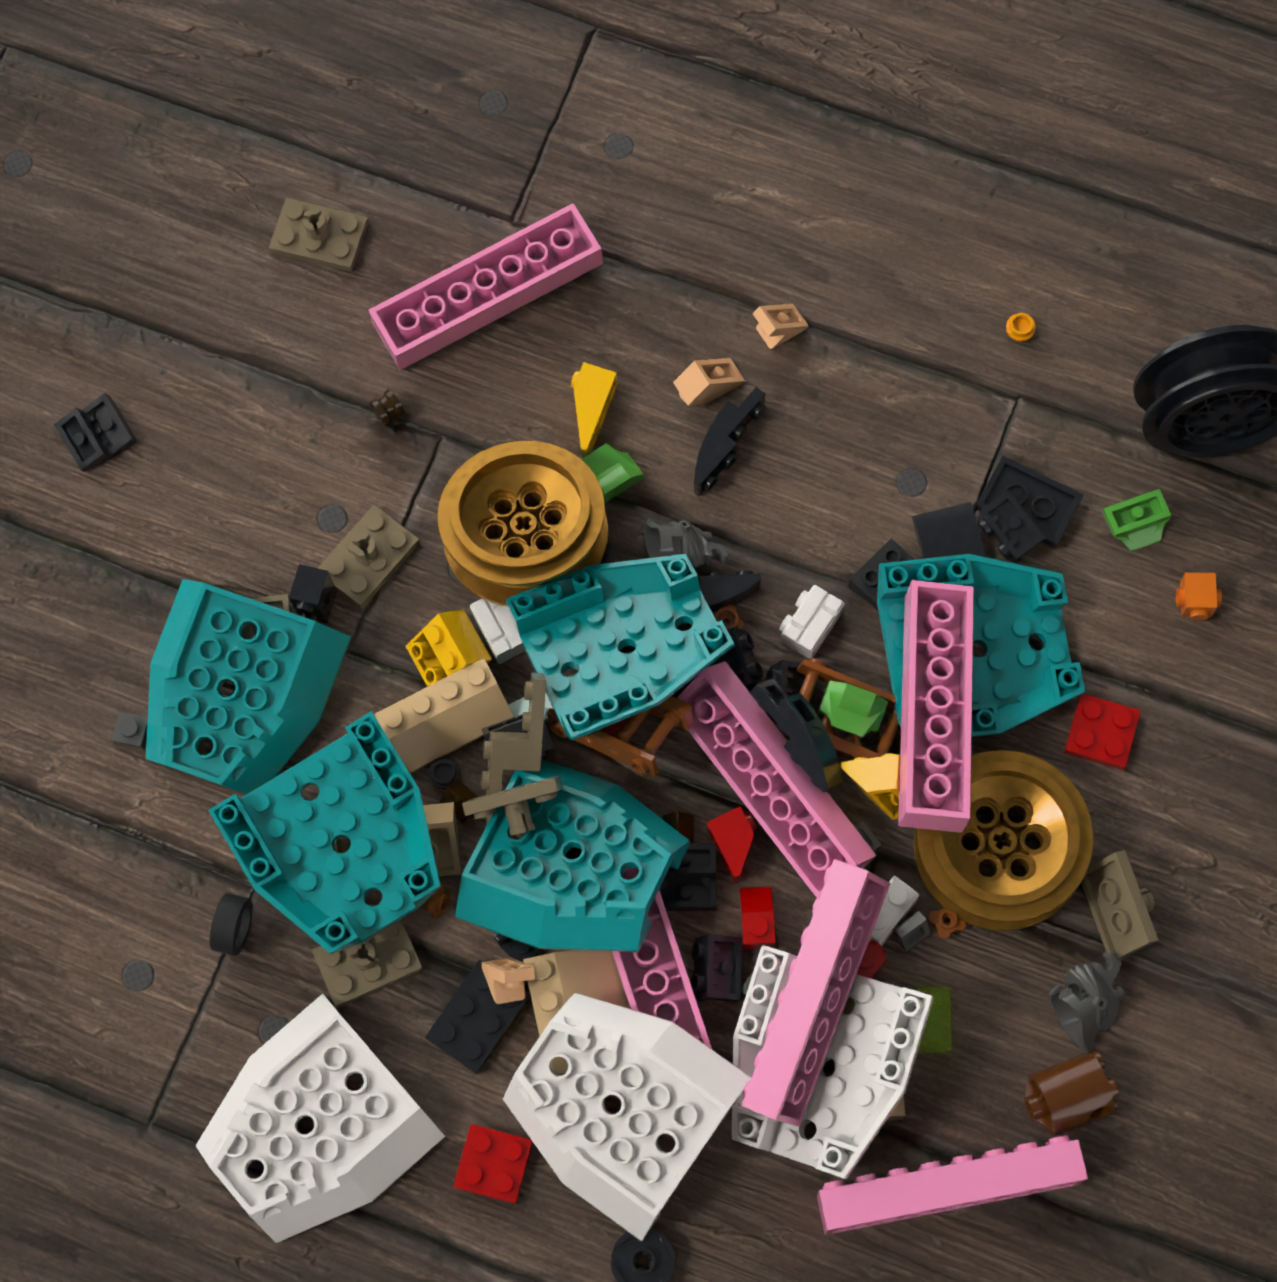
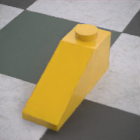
(593, 394)

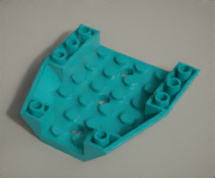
(1008, 607)
(598, 611)
(277, 676)
(290, 841)
(560, 903)

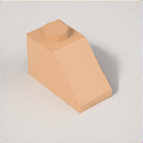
(707, 380)

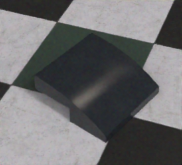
(95, 432)
(949, 532)
(694, 882)

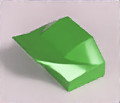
(613, 470)
(1138, 520)
(852, 708)

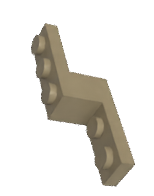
(514, 749)

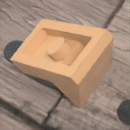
(779, 323)
(507, 978)

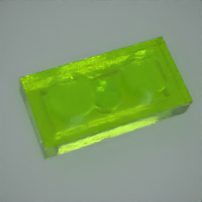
(938, 1025)

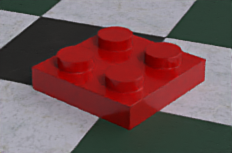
(1102, 731)
(493, 1164)

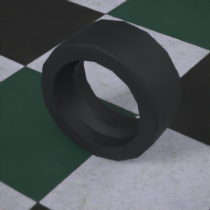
(231, 924)

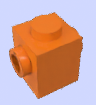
(1198, 596)

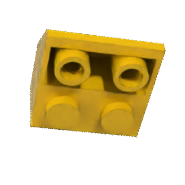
(446, 646)
(878, 780)

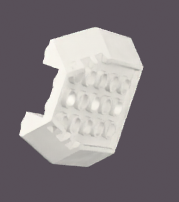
(872, 1059)
(664, 1086)
(357, 1139)

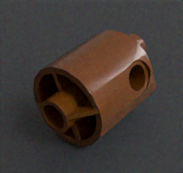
(1071, 1094)

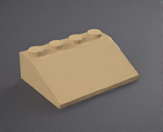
(571, 972)

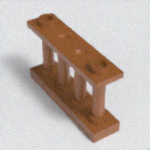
(672, 711)
(850, 747)

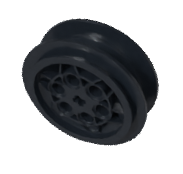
(1211, 392)

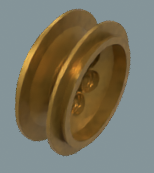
(511, 480)
(1050, 813)

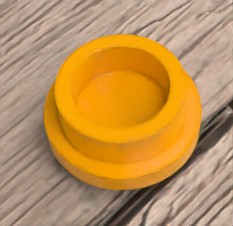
(1020, 327)

